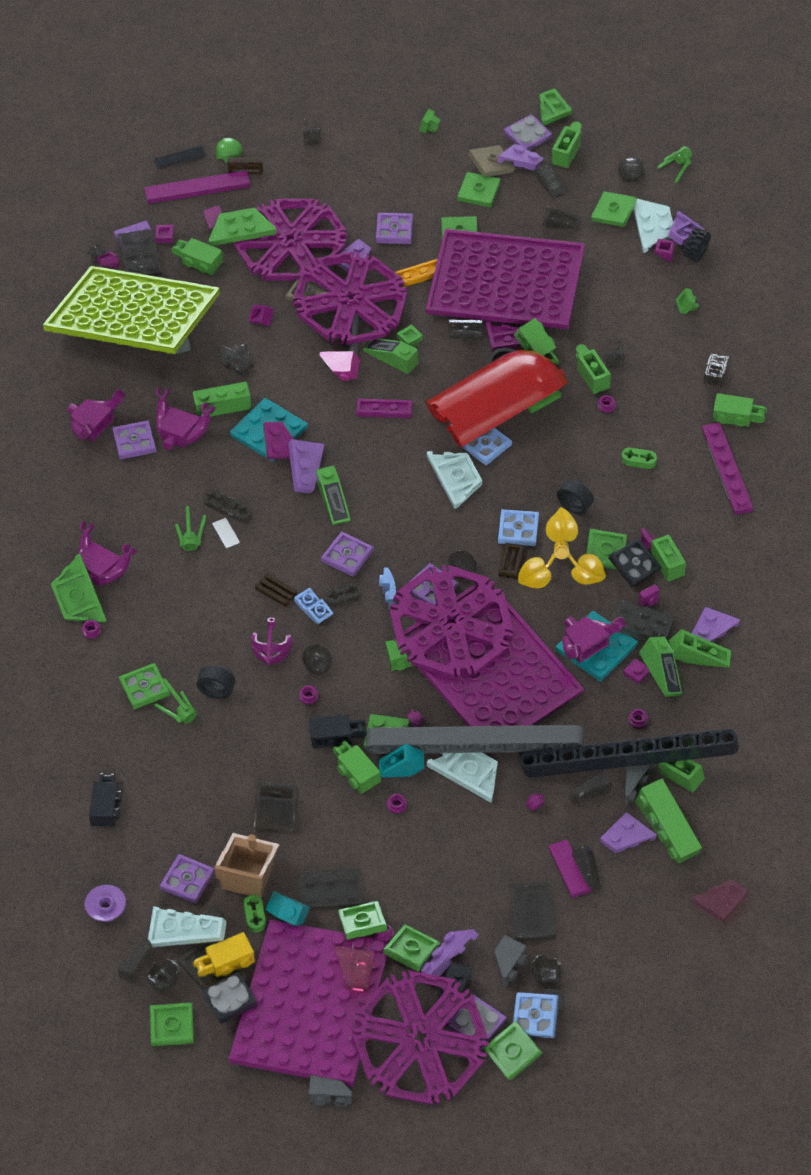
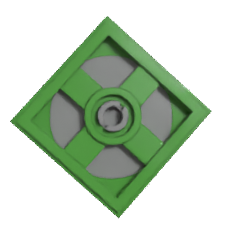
(144, 686)

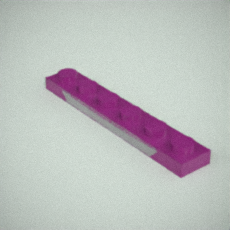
(727, 468)

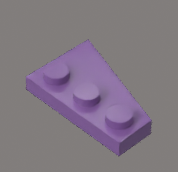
(304, 460)
(452, 946)

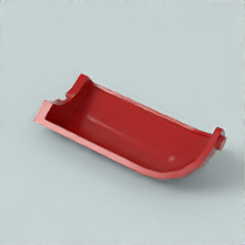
(495, 394)

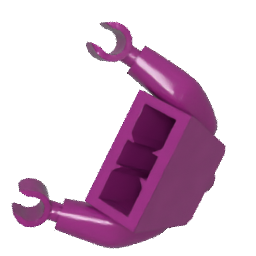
(93, 416)
(179, 426)
(101, 563)
(588, 636)

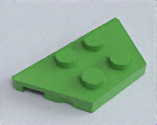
(240, 226)
(77, 594)

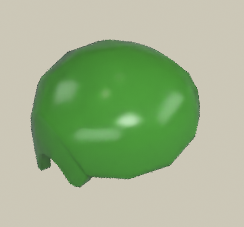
(227, 149)

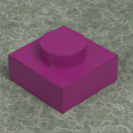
(164, 233)
(649, 596)
(636, 671)

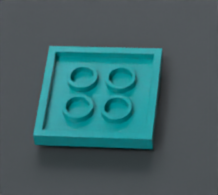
(250, 428)
(608, 658)

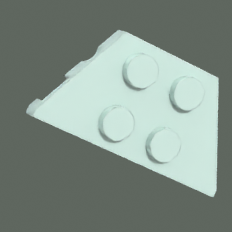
(652, 222)
(456, 475)
(469, 770)

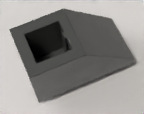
(508, 958)
(322, 1089)

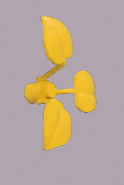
(560, 528)

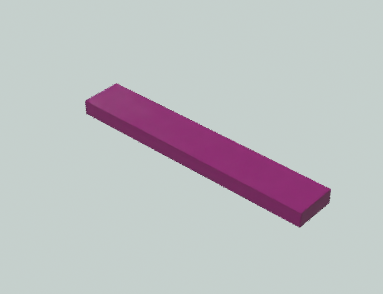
(197, 187)

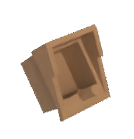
(246, 864)

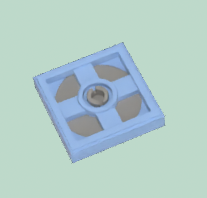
(488, 446)
(518, 527)
(537, 1014)

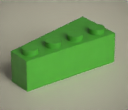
(668, 821)

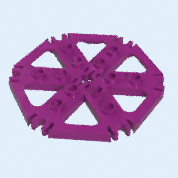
(303, 237)
(338, 299)
(454, 634)
(433, 1022)

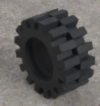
(697, 244)

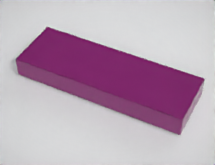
(384, 408)
(571, 875)

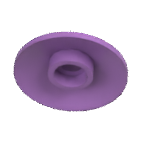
(103, 896)

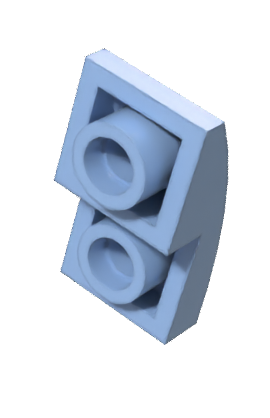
(388, 584)
(314, 608)

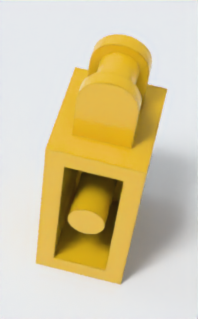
(226, 957)

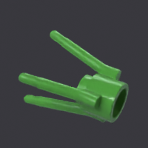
(681, 157)
(189, 540)
(186, 712)

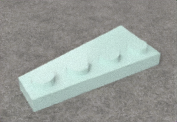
(180, 928)

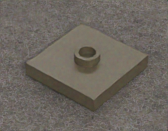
(486, 161)

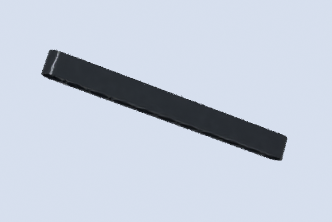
(637, 751)

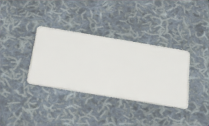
(226, 532)

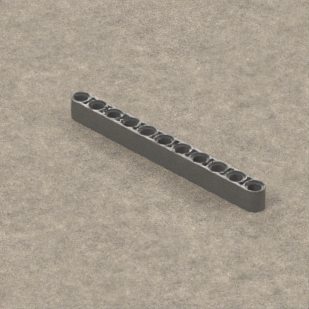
(474, 738)

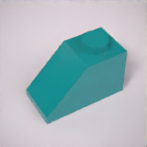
(402, 762)
(287, 909)

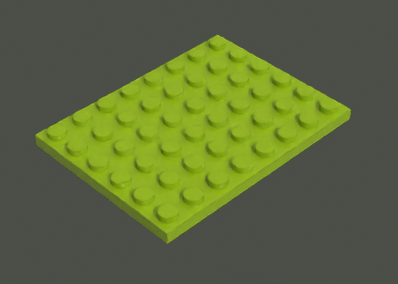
(132, 309)

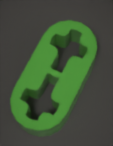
(639, 458)
(259, 913)

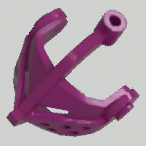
(271, 648)

